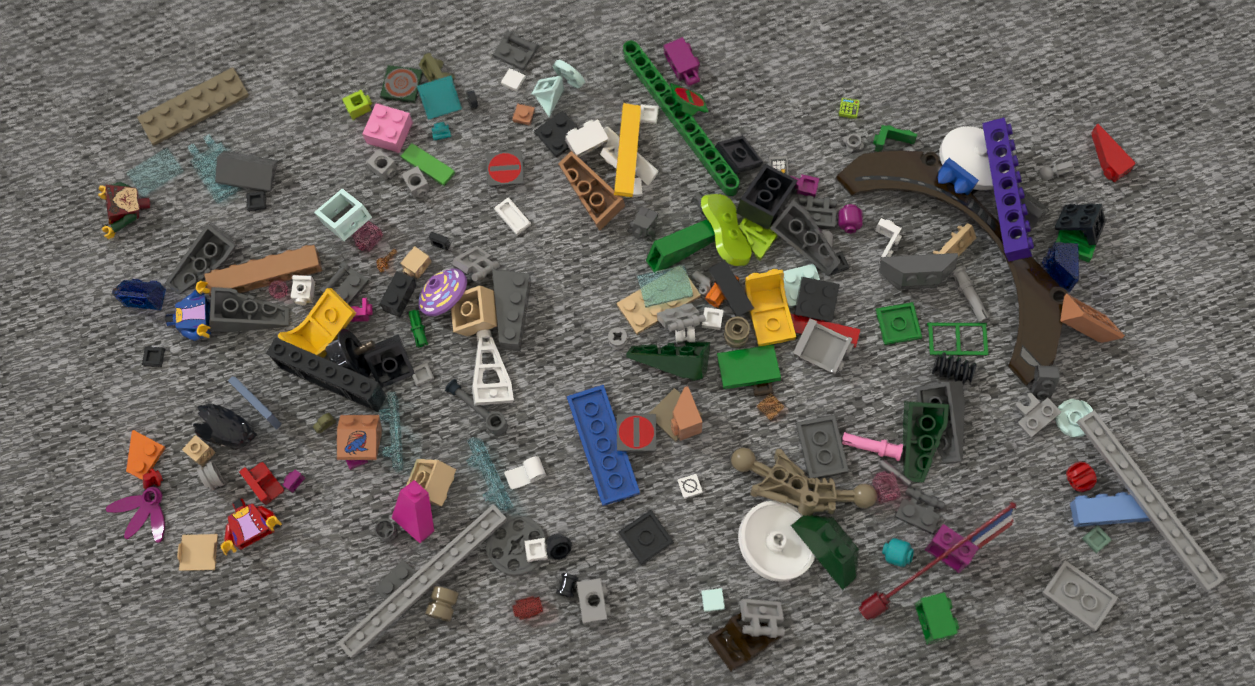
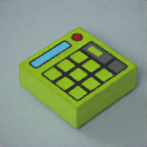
(849, 108)

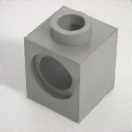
(379, 159)
(412, 177)

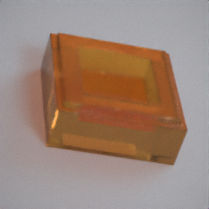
(770, 406)

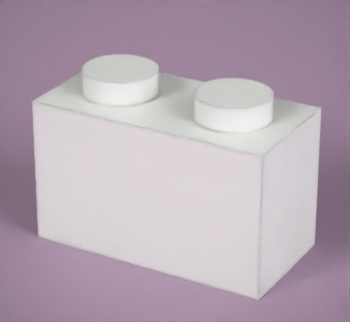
(586, 138)

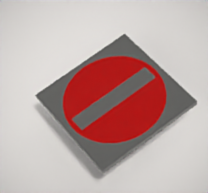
(504, 168)
(636, 432)

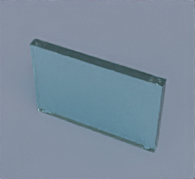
(154, 172)
(665, 286)

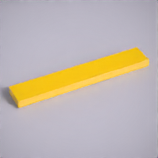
(627, 150)

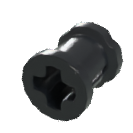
(567, 585)

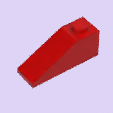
(1112, 157)

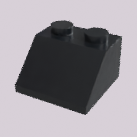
(389, 361)

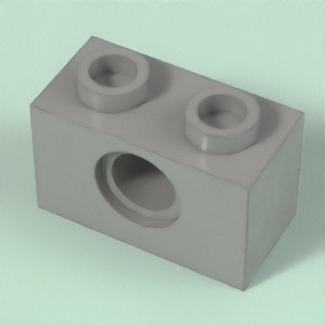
(588, 590)

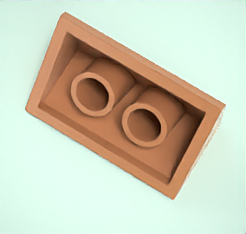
(1088, 320)

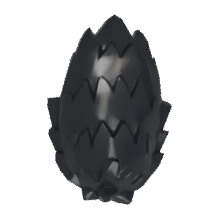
(223, 427)

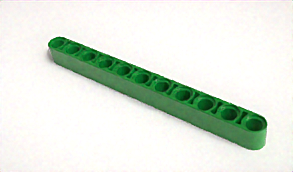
(684, 124)

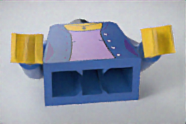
(192, 314)

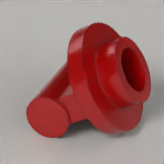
(152, 478)

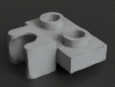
(1036, 415)

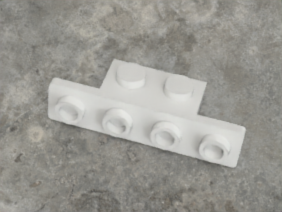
(643, 168)

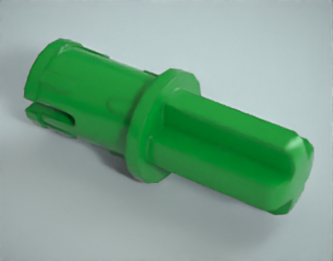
(417, 328)

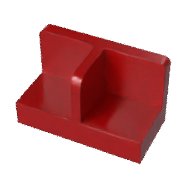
(262, 482)

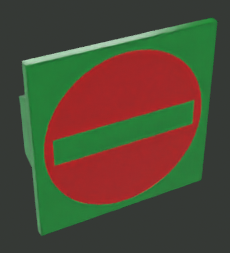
(691, 101)

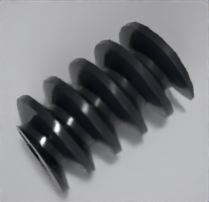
(954, 368)

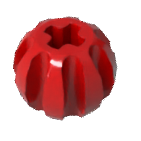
(1081, 476)

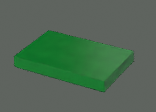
(748, 367)

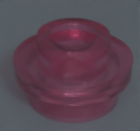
(272, 289)

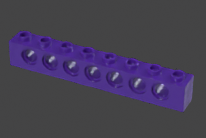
(1014, 248)

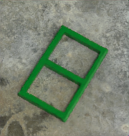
(958, 345)

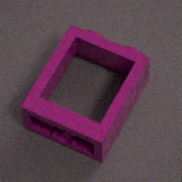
(943, 541)

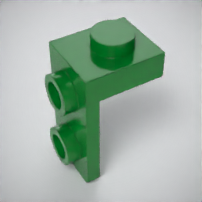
(892, 133)

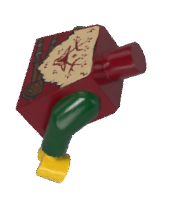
(122, 206)

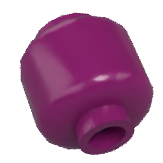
(850, 218)

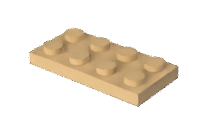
(643, 318)

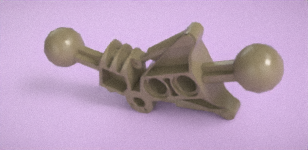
(821, 498)

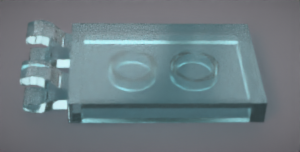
(205, 166)

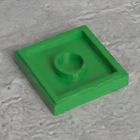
(898, 323)

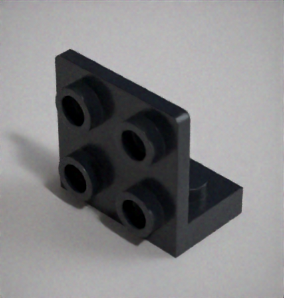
(1083, 217)

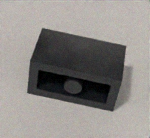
(398, 294)

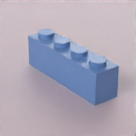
(1106, 510)

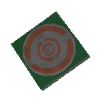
(401, 84)

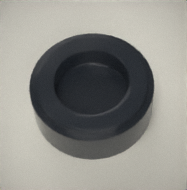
(472, 99)

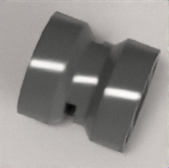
(382, 529)

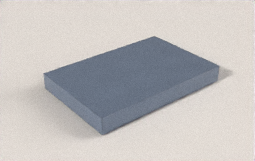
(255, 402)

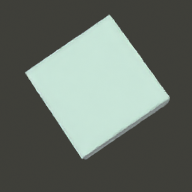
(713, 600)

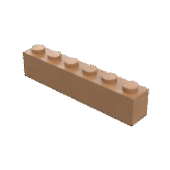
(264, 271)

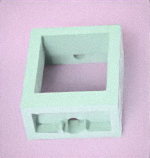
(343, 226)

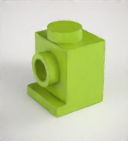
(357, 104)

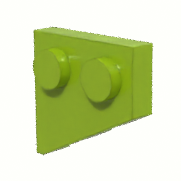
(757, 237)

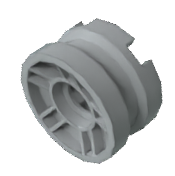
(210, 476)

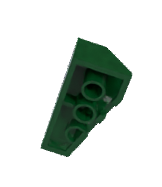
(921, 436)

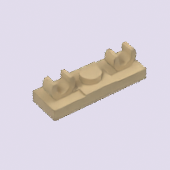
(959, 241)

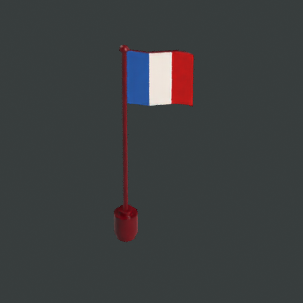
(879, 602)

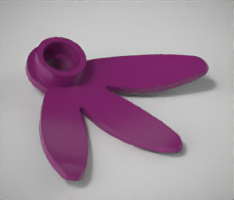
(147, 507)

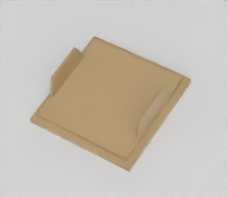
(197, 552)

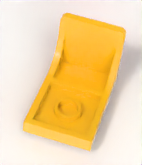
(771, 311)
(321, 324)

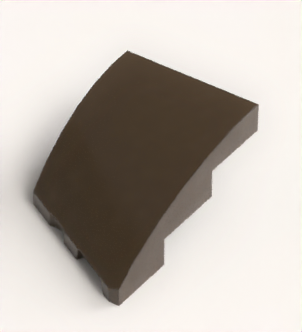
(739, 647)

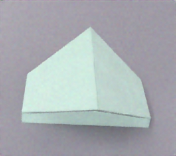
(548, 92)

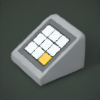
(779, 163)

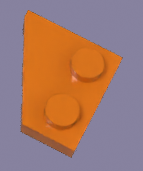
(142, 454)

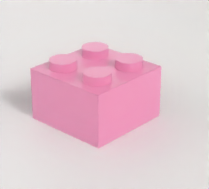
(387, 128)

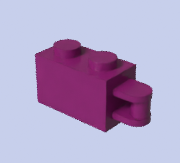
(682, 61)

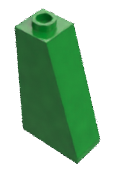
(680, 245)

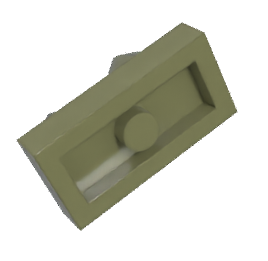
(431, 68)

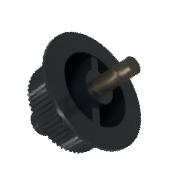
(349, 352)

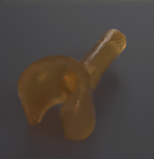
(382, 262)

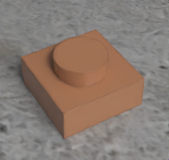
(523, 114)

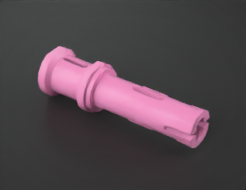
(882, 448)

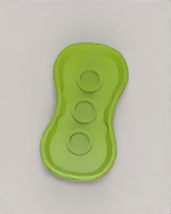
(728, 237)

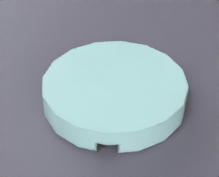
(568, 72)
(1071, 412)

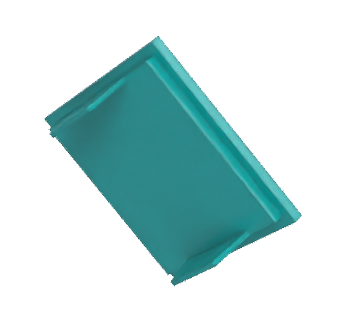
(439, 97)

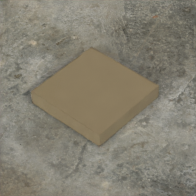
(664, 413)

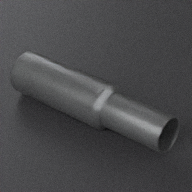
(898, 474)

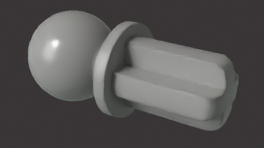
(1047, 172)

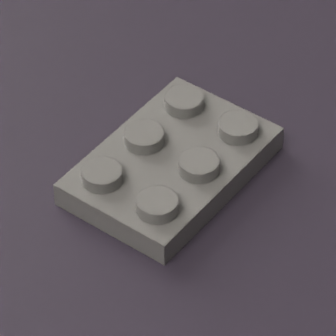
(1079, 595)

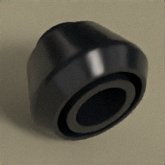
(558, 546)

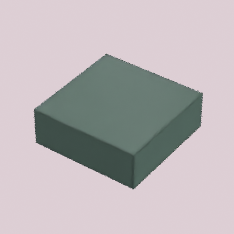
(1096, 539)

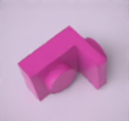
(362, 314)

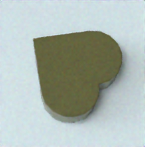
(324, 422)

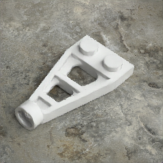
(495, 392)

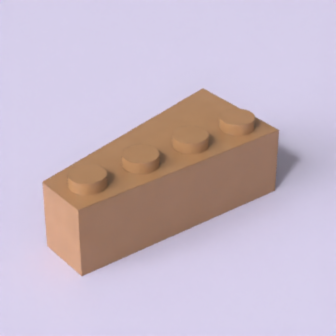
(591, 190)

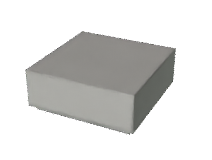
(422, 374)

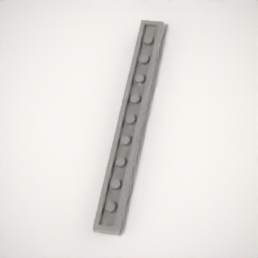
(1150, 501)
(422, 581)

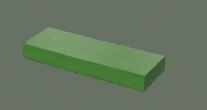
(428, 164)

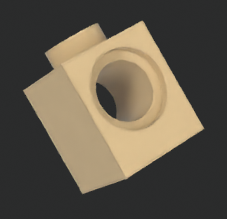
(415, 263)
(198, 451)

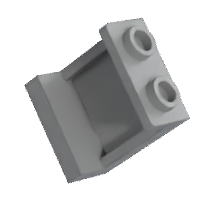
(823, 347)

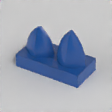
(958, 176)

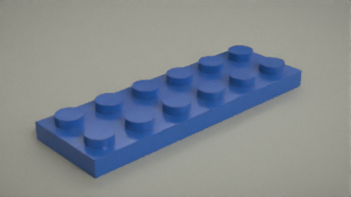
(599, 440)

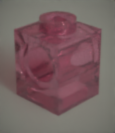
(367, 229)
(886, 495)

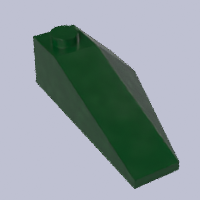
(683, 361)

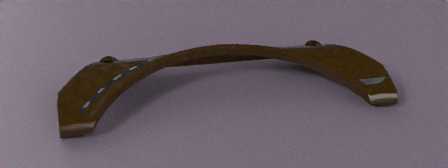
(1038, 310)

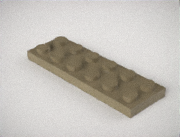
(193, 106)

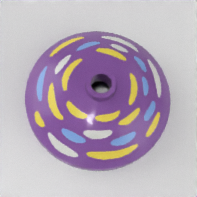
(442, 291)

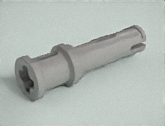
(966, 286)

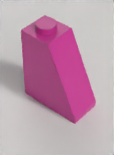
(414, 511)

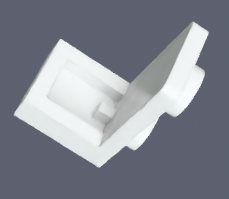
(890, 230)

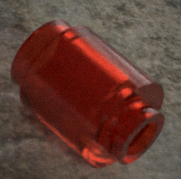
(527, 607)

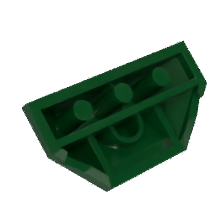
(829, 546)

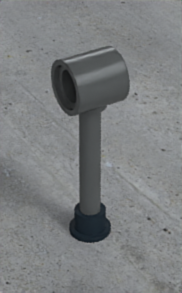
(455, 389)

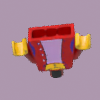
(247, 526)

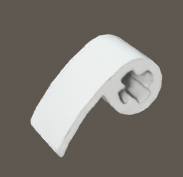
(530, 472)

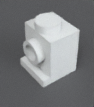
(306, 295)

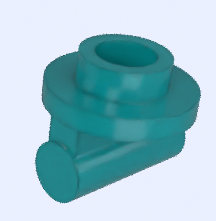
(440, 131)

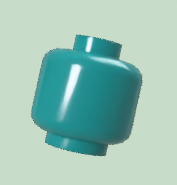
(898, 552)

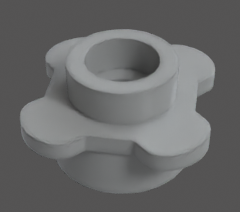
(853, 138)

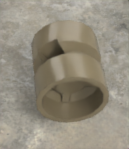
(736, 332)
(442, 603)

